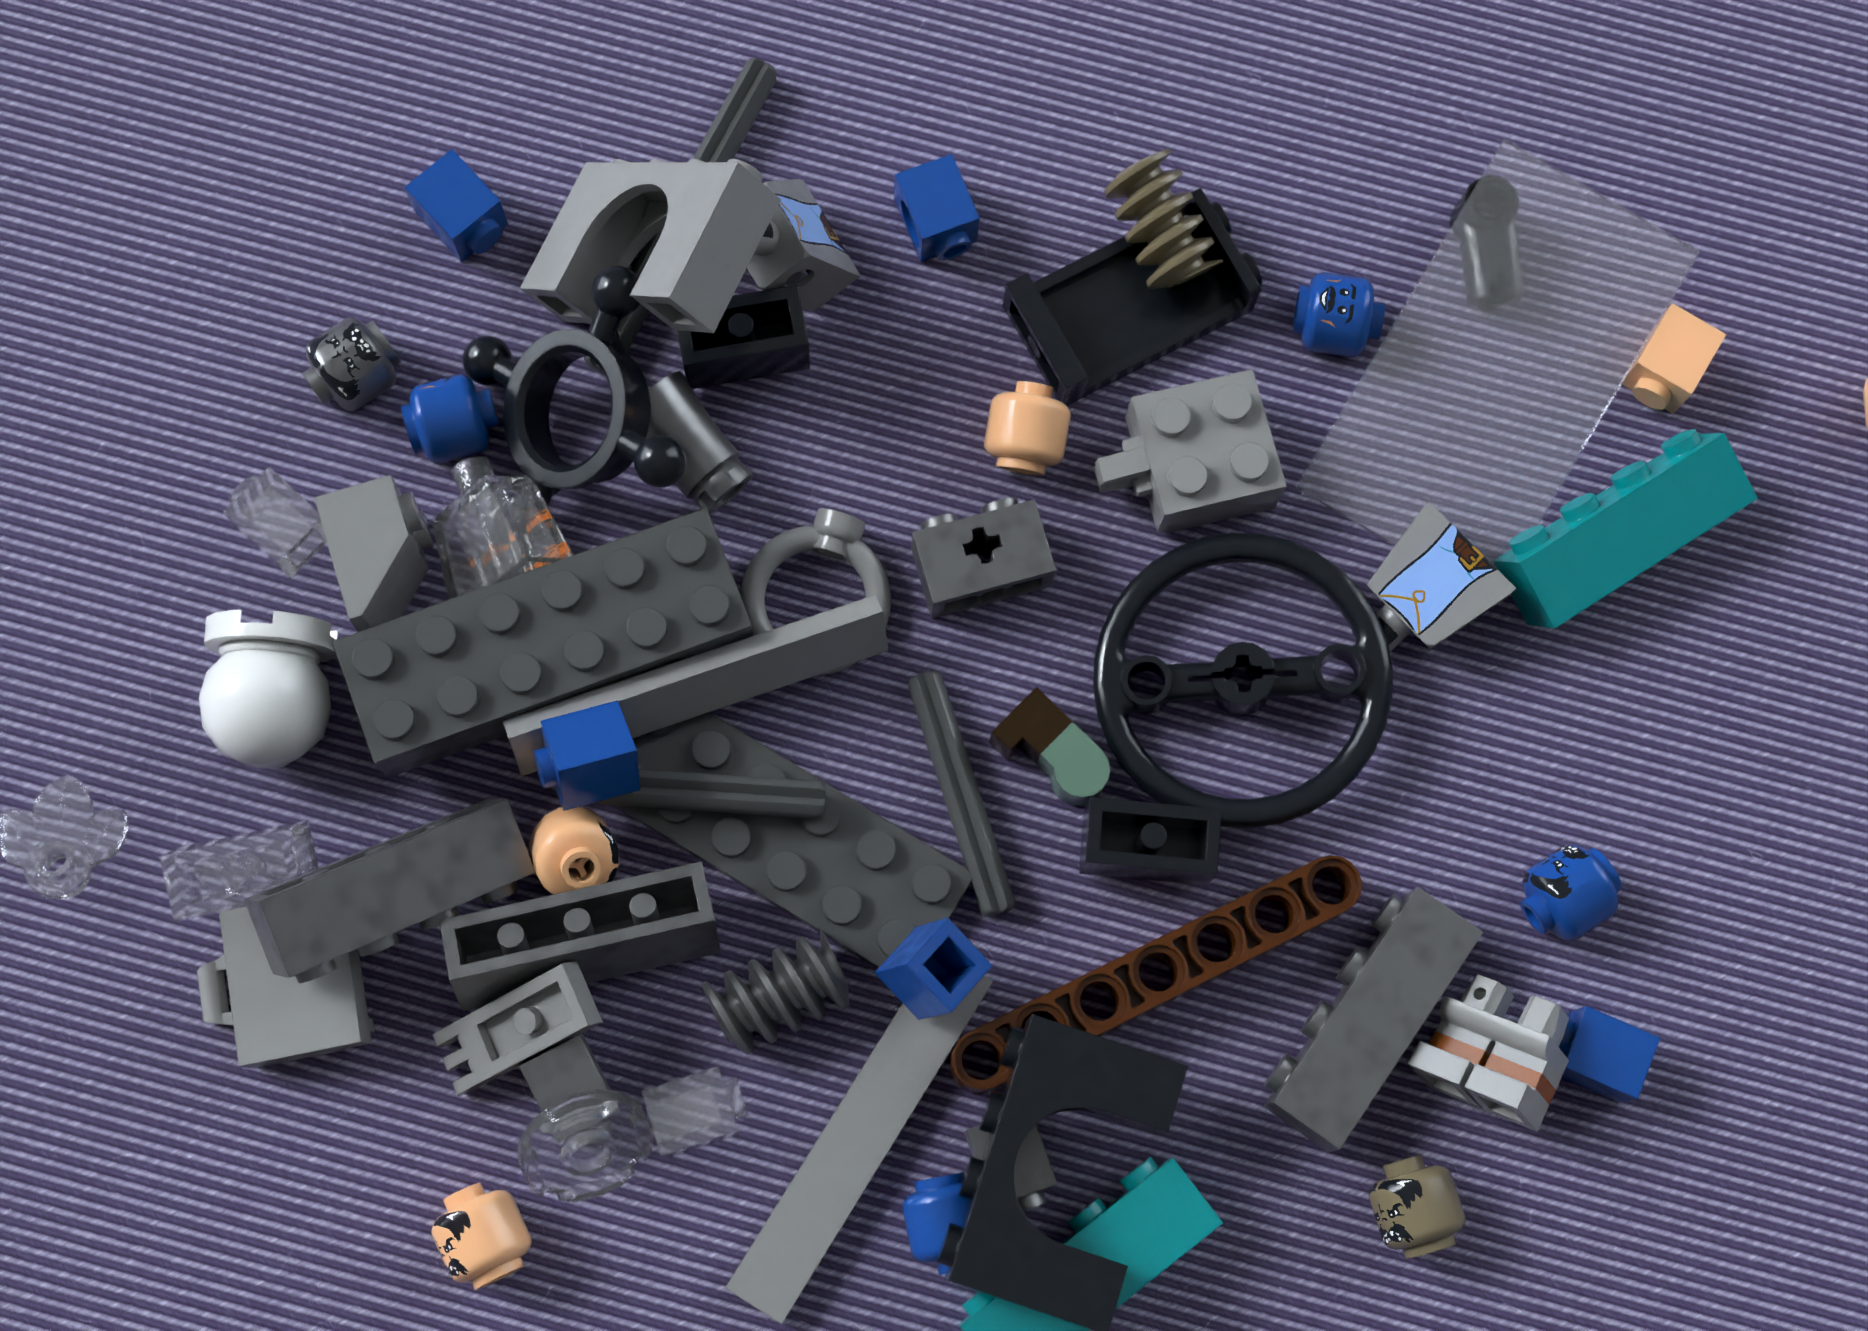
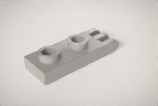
(519, 1026)

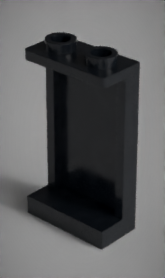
(1105, 322)

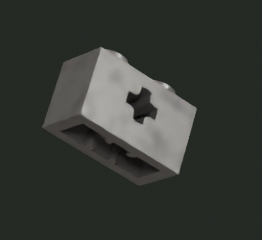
(958, 580)

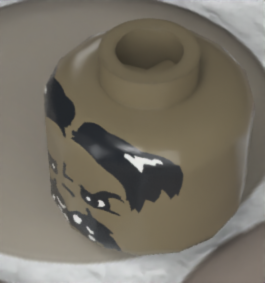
(1417, 1207)

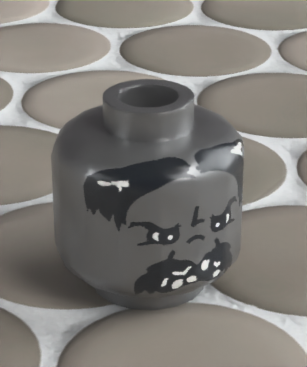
(350, 364)

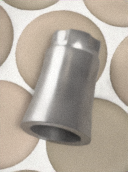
(712, 462)

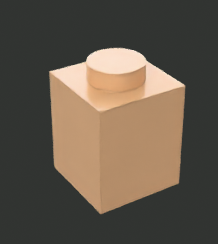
(1673, 360)

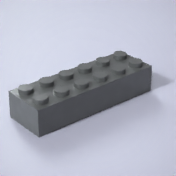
(538, 638)

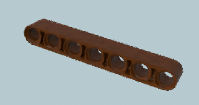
(1181, 954)

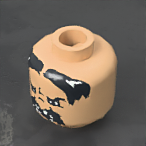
(573, 850)
(481, 1236)

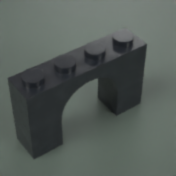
(997, 1245)

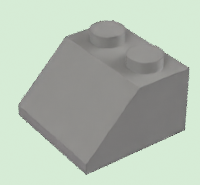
(375, 548)

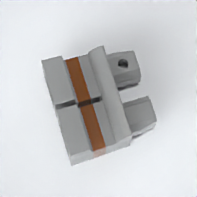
(1492, 1060)

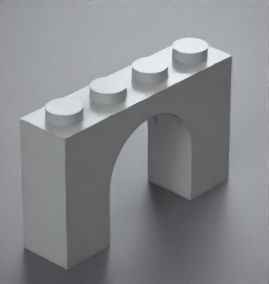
(709, 229)

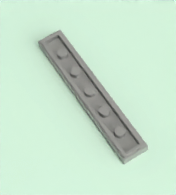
(721, 675)
(847, 1156)

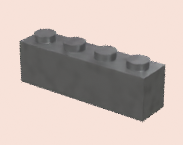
(389, 888)
(603, 927)
(1371, 1019)

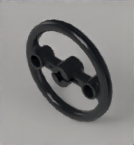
(1183, 681)

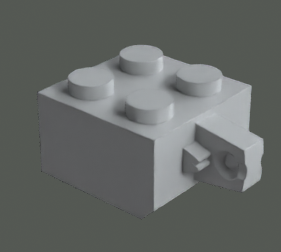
(1198, 453)

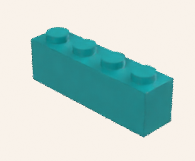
(1625, 527)
(1142, 1228)

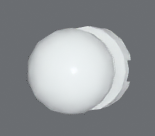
(266, 693)

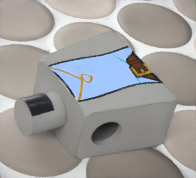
(798, 241)
(1435, 582)

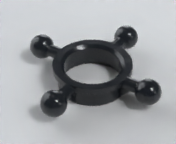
(532, 381)

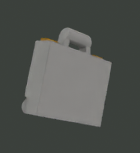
(275, 1014)

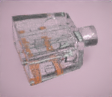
(494, 529)

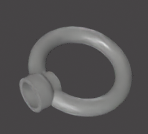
(832, 535)

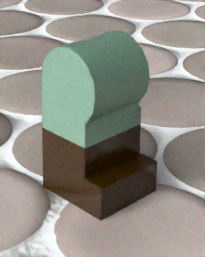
(1056, 746)

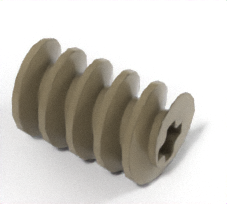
(1160, 222)

